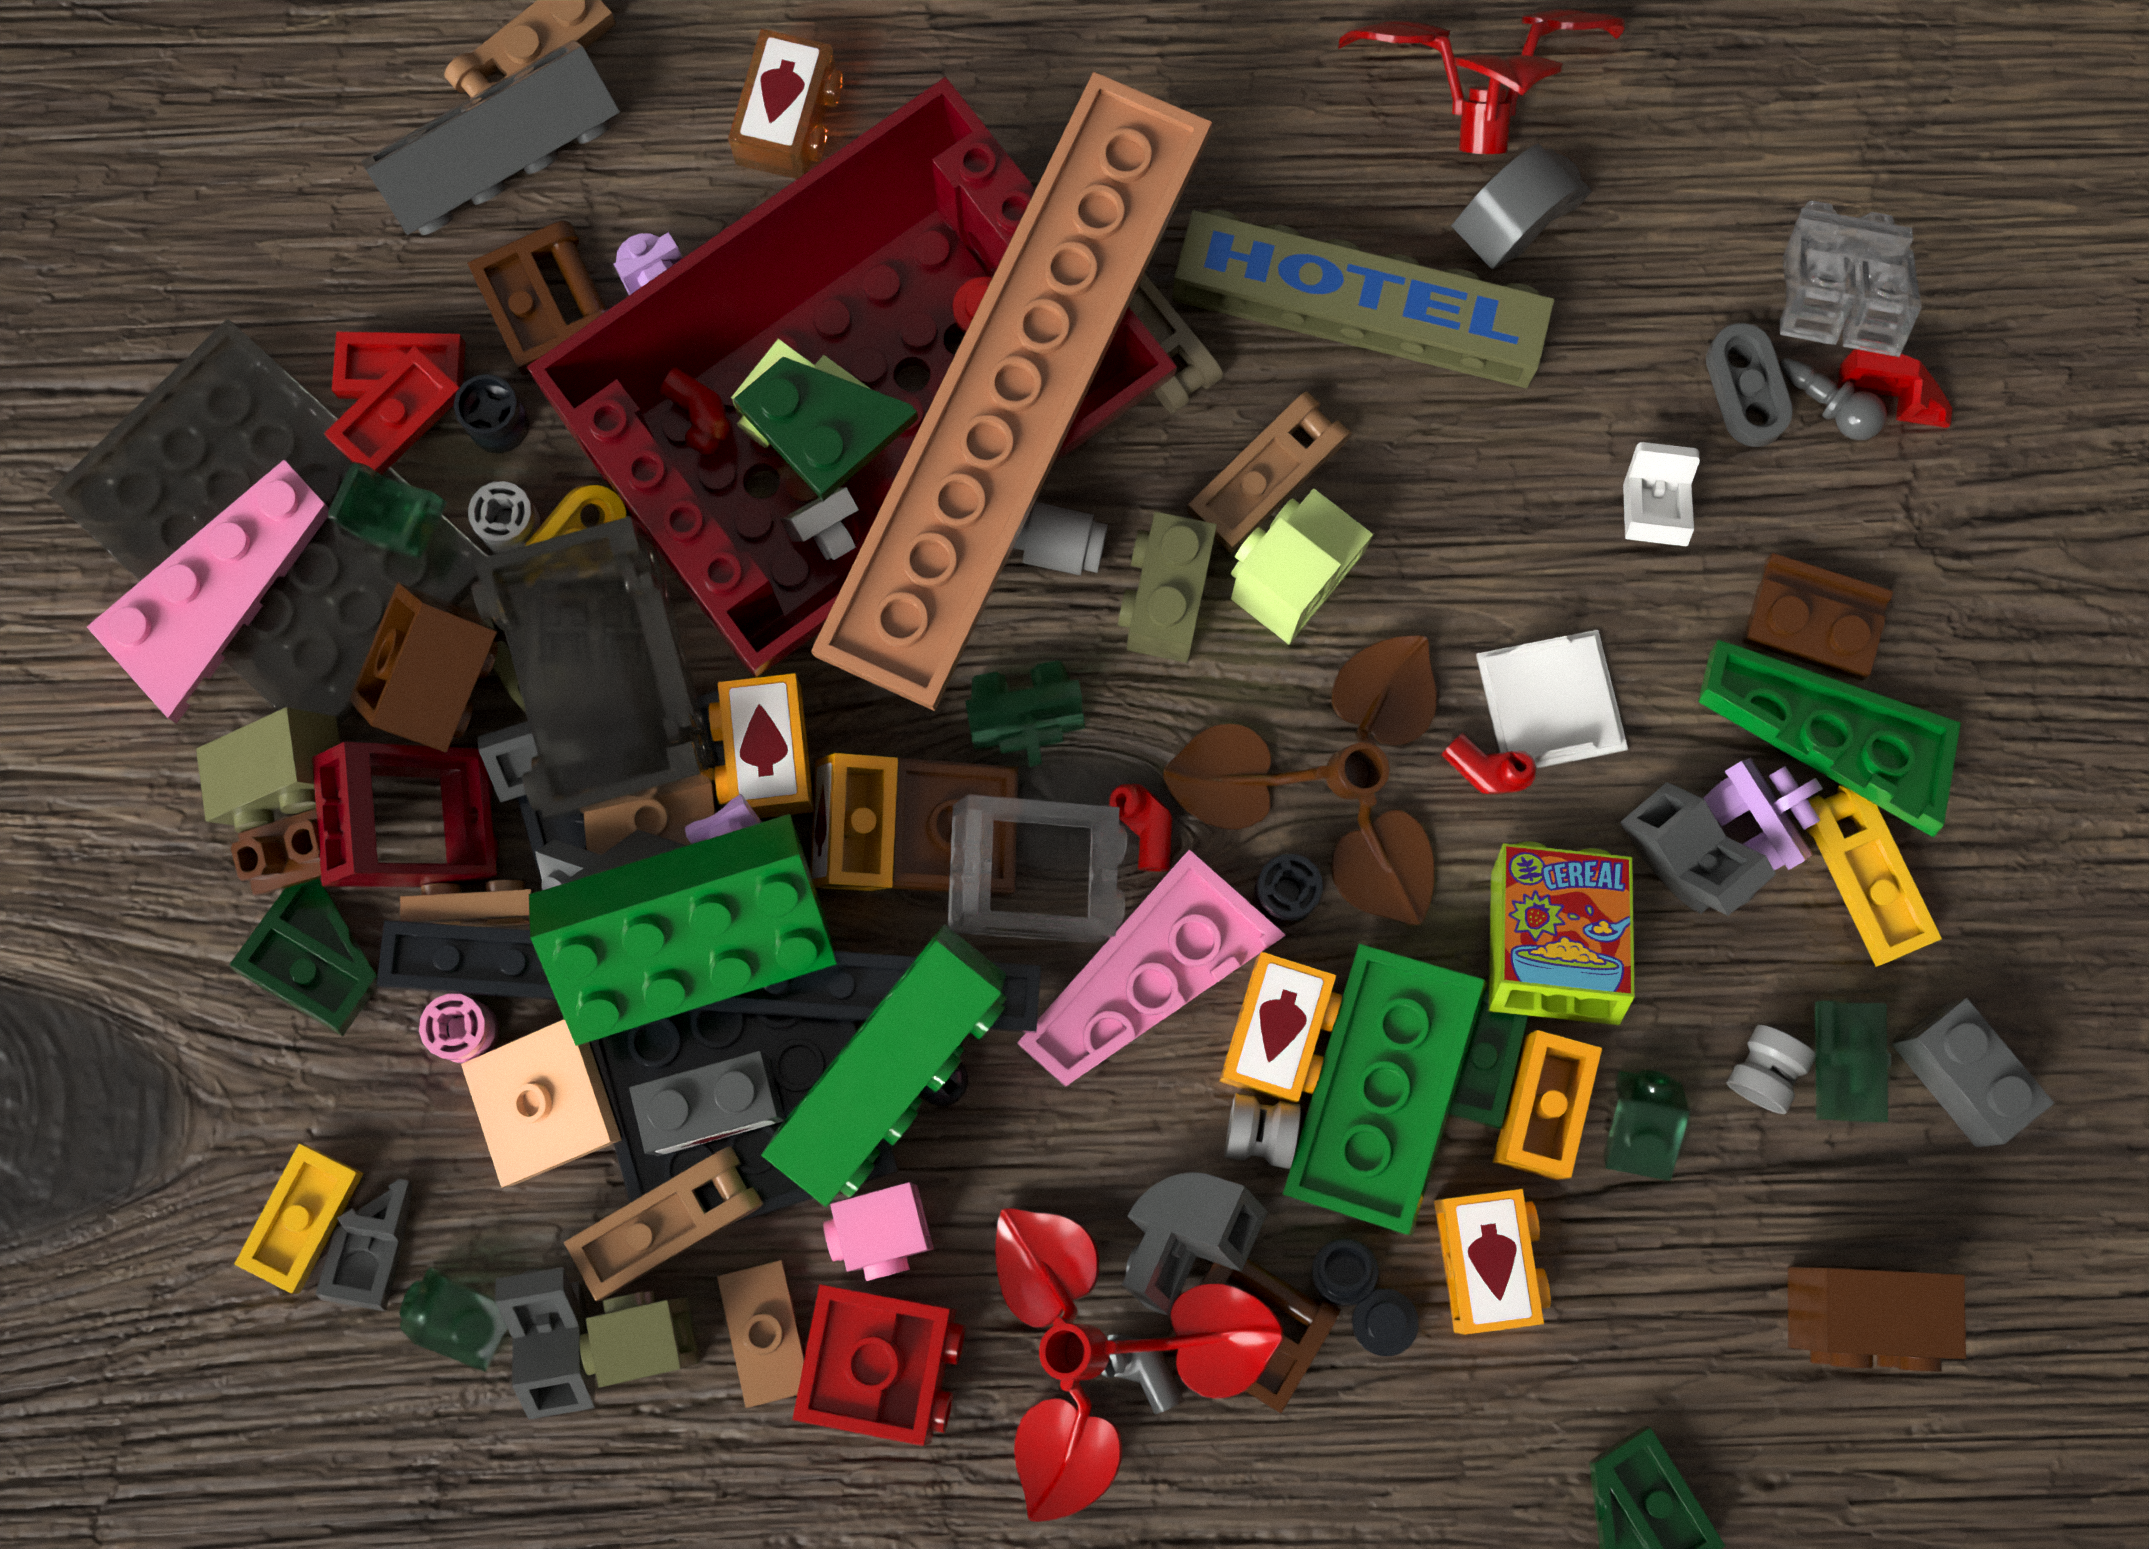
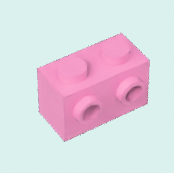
(878, 1231)

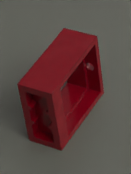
(348, 818)

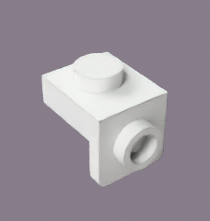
(1660, 494)

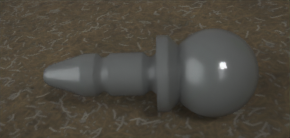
(1857, 413)

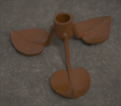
(1388, 862)

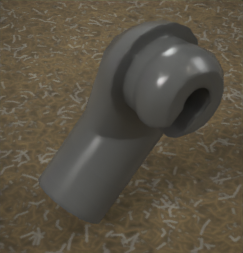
(1149, 1370)

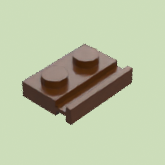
(1817, 617)

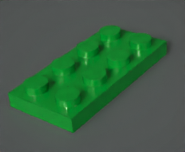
(1385, 1089)

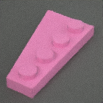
(194, 603)
(1162, 957)

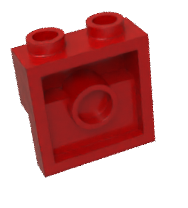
(878, 1365)

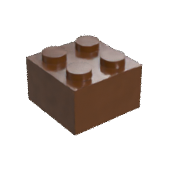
(424, 668)
(1896, 1315)

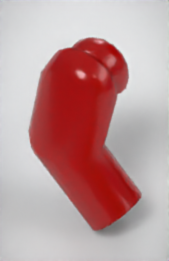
(704, 409)
(1491, 772)
(1149, 821)

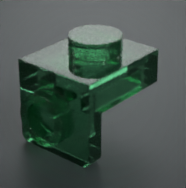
(386, 511)
(1647, 1124)
(452, 1319)

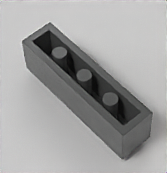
(491, 138)

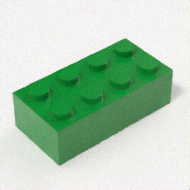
(680, 930)
(885, 1065)

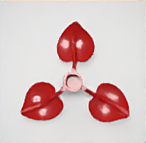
(1488, 108)
(1059, 1449)

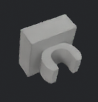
(823, 523)

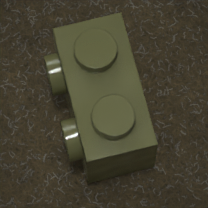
(1170, 586)
(264, 768)
(638, 1338)

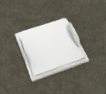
(1553, 699)

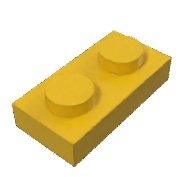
(298, 1219)

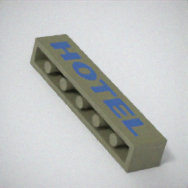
(1362, 298)

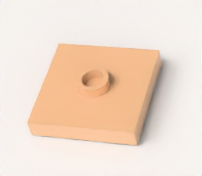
(540, 1103)

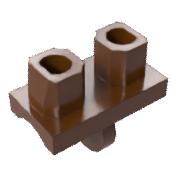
(279, 853)

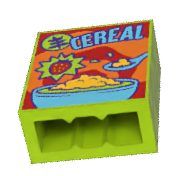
(1561, 933)

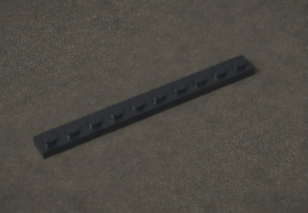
(508, 966)

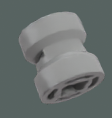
(511, 527)
(1771, 1069)
(1277, 1132)

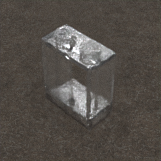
(972, 869)

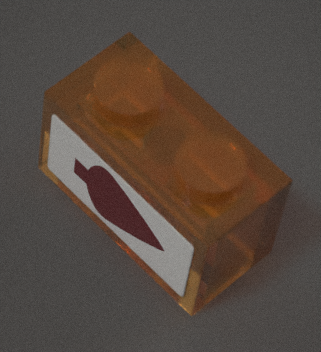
(785, 105)

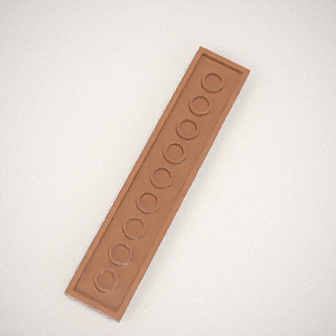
(1012, 392)

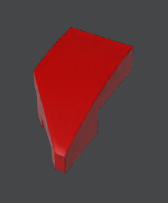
(1902, 377)

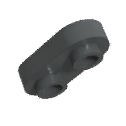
(1749, 388)

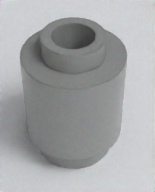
(1062, 539)

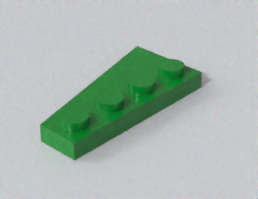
(1853, 736)

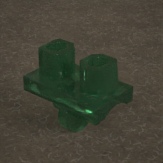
(1025, 716)
(1851, 1062)

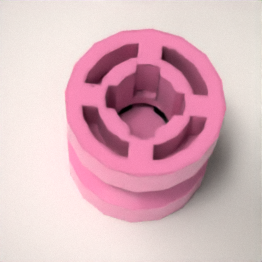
(469, 1035)

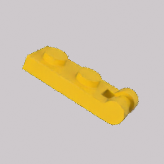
(1872, 877)

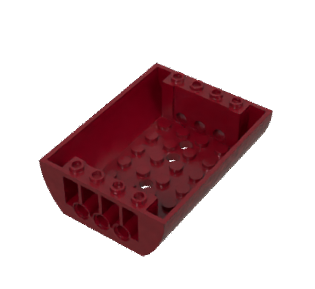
(834, 265)

